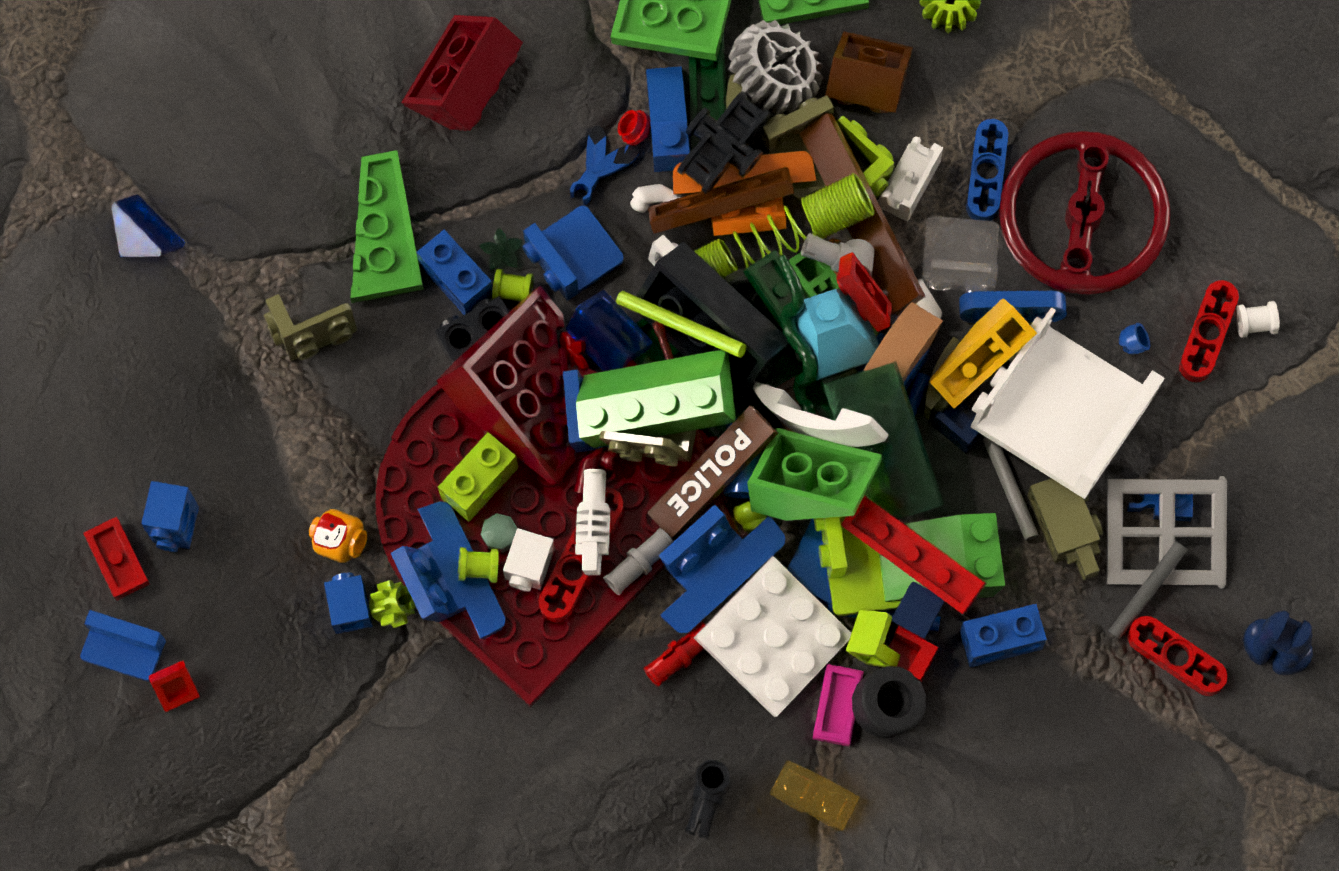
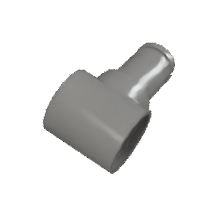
(830, 253)

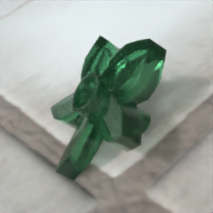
(501, 250)

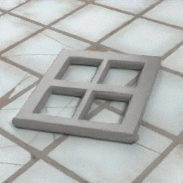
(1167, 531)

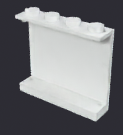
(1062, 408)

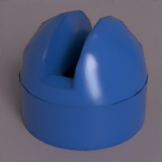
(1134, 339)

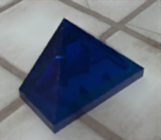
(141, 230)

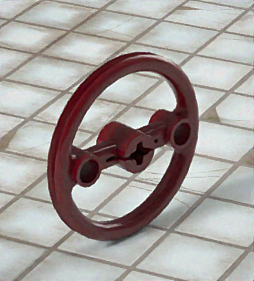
(1100, 147)

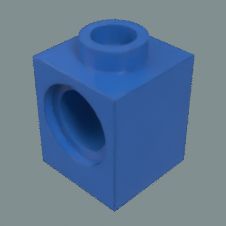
(348, 603)

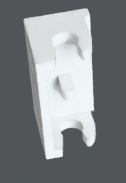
(910, 179)

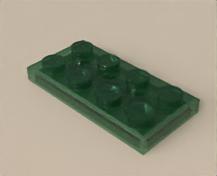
(905, 476)

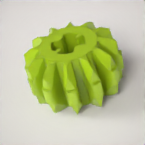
(950, 14)

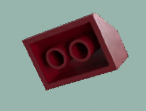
(463, 71)

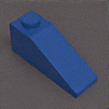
(667, 117)

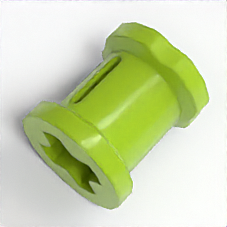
(512, 286)
(478, 564)

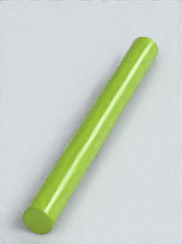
(681, 324)

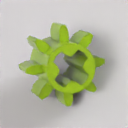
(391, 604)

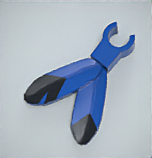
(599, 165)

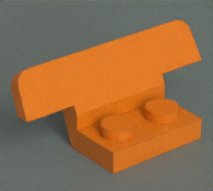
(800, 168)

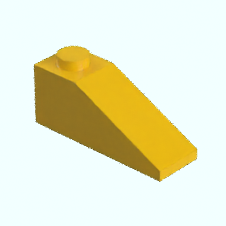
(982, 352)

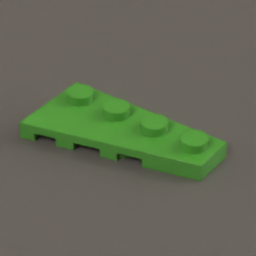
(385, 243)

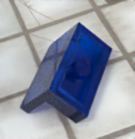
(608, 332)

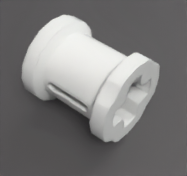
(1257, 319)

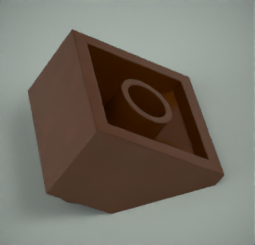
(868, 72)

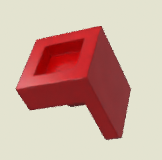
(914, 651)

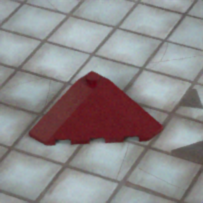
(514, 385)

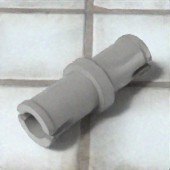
(638, 561)

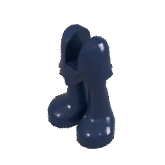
(1285, 635)

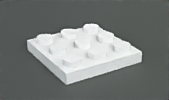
(773, 636)

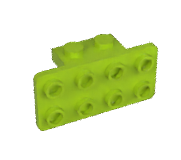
(851, 570)

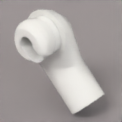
(651, 195)

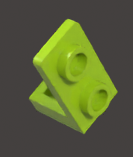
(878, 156)

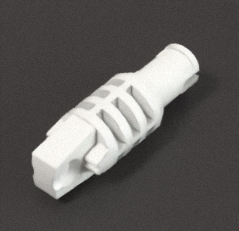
(593, 522)

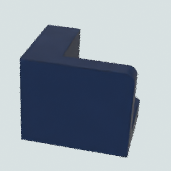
(956, 426)
(917, 610)

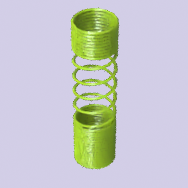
(826, 210)

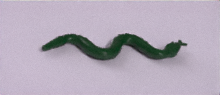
(796, 340)

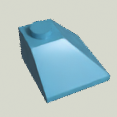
(836, 333)

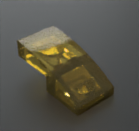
(814, 795)

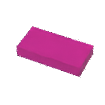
(835, 713)

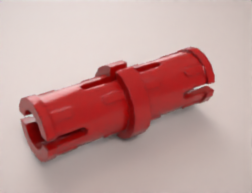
(675, 657)

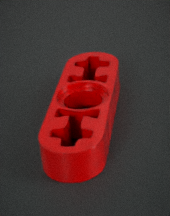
(1227, 311)
(1193, 681)

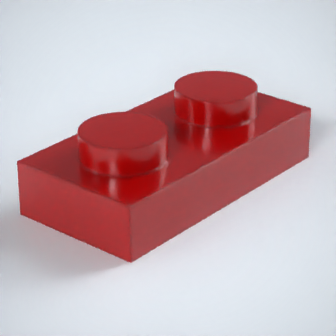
(864, 291)
(116, 558)

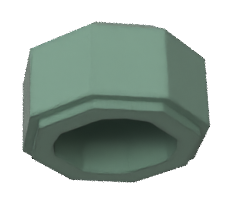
(498, 532)

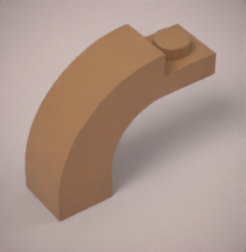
(907, 340)

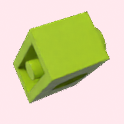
(478, 477)

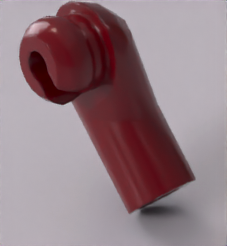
(598, 459)

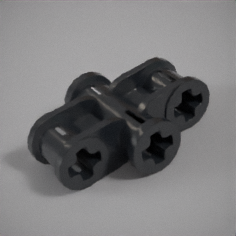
(724, 142)

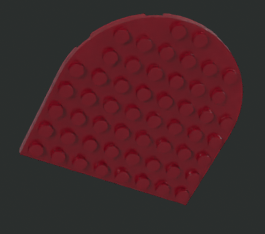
(529, 648)

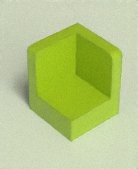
(869, 637)

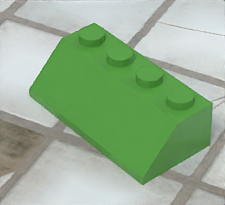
(657, 398)

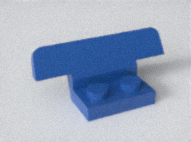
(713, 563)
(433, 575)

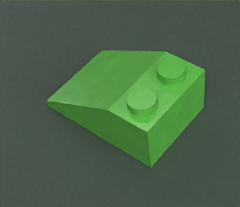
(810, 478)
(966, 539)

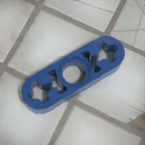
(980, 145)
(1028, 303)

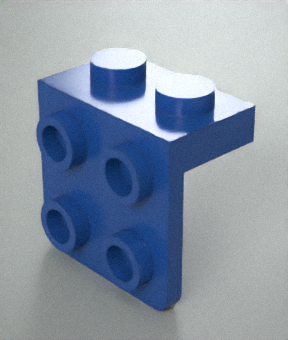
(572, 252)

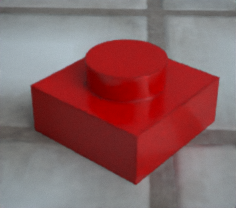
(174, 686)

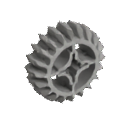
(775, 66)

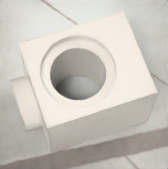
(528, 560)

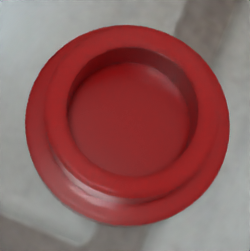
(634, 127)

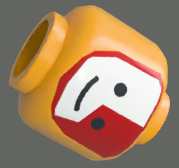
(338, 536)

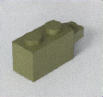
(1067, 525)

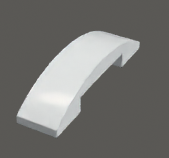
(849, 428)

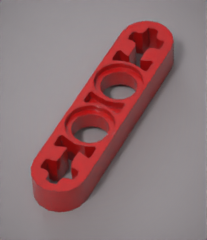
(568, 555)

